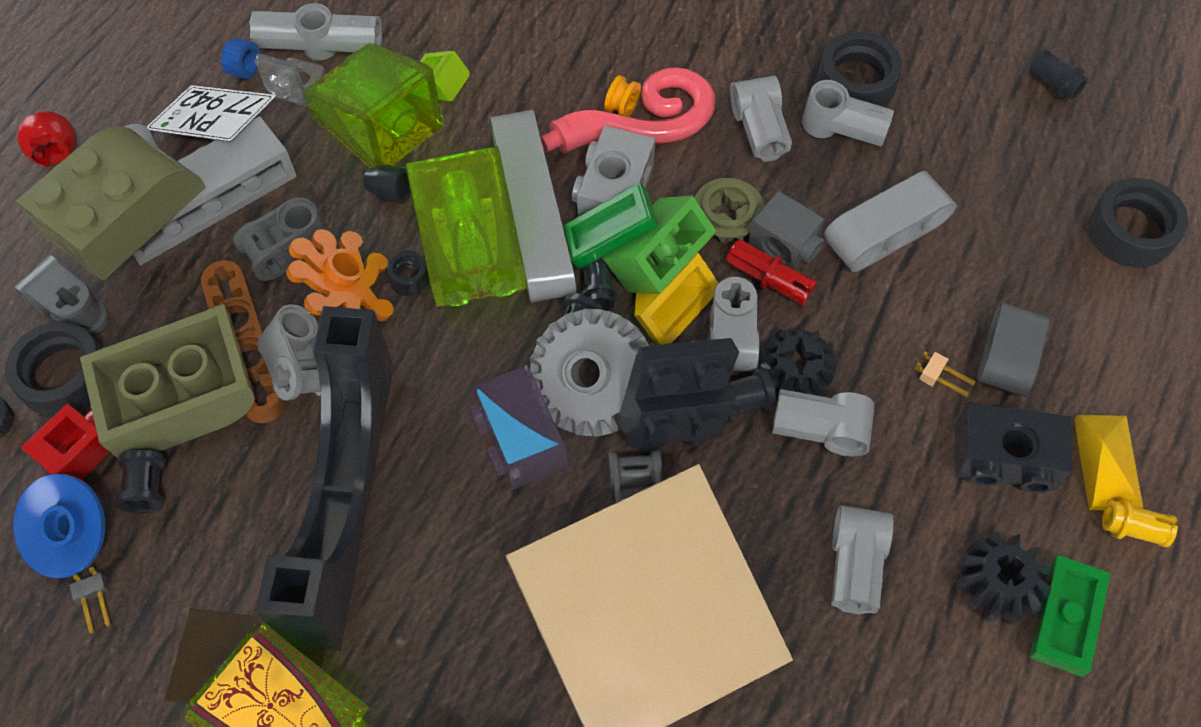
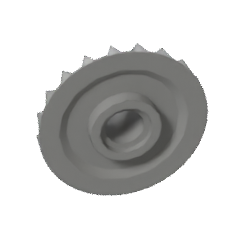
(556, 365)

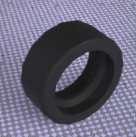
(868, 49)
(1150, 198)
(29, 354)

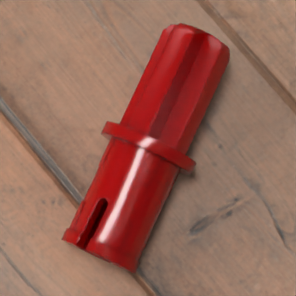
(771, 272)

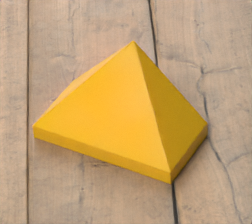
(673, 309)
(1107, 460)

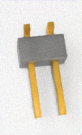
(89, 589)

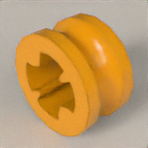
(622, 96)

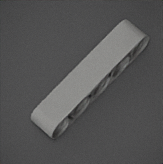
(534, 206)

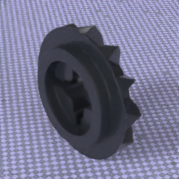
(784, 375)

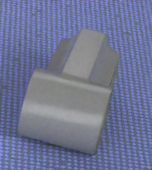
(759, 107)
(833, 111)
(838, 421)
(862, 545)

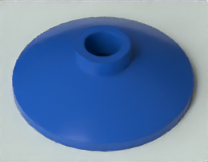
(44, 529)

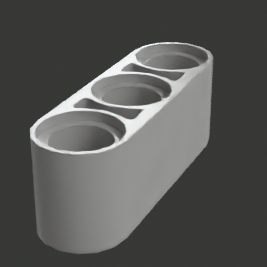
(889, 221)

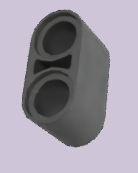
(1013, 349)

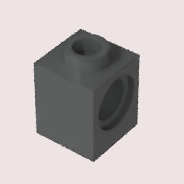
(787, 231)

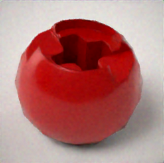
(46, 138)

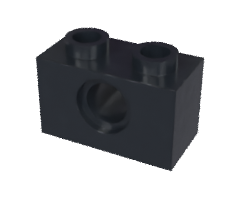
(1038, 437)

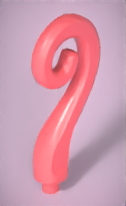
(587, 125)

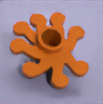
(337, 273)

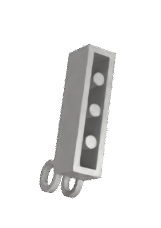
(233, 178)

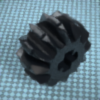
(1025, 578)

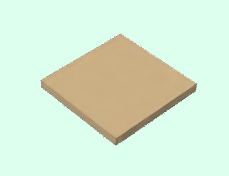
(649, 607)

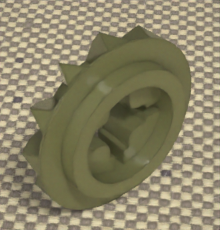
(737, 196)

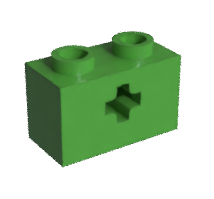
(660, 254)

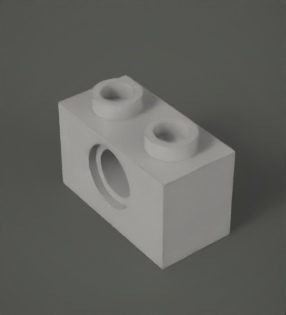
(618, 156)

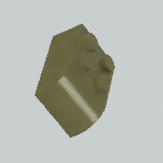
(109, 198)
(168, 384)

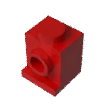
(67, 444)

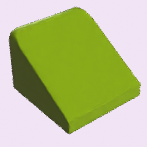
(448, 73)

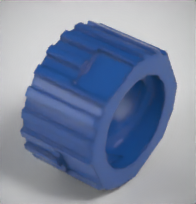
(239, 58)

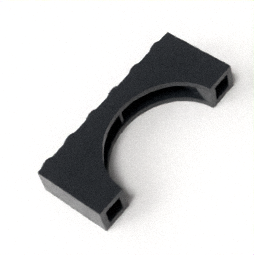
(311, 586)

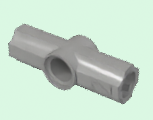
(314, 31)

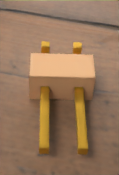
(933, 370)

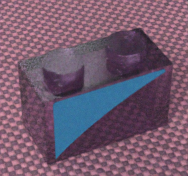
(519, 426)

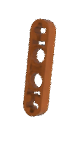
(246, 335)

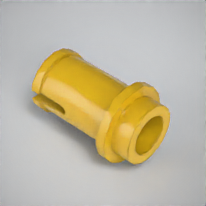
(1127, 520)

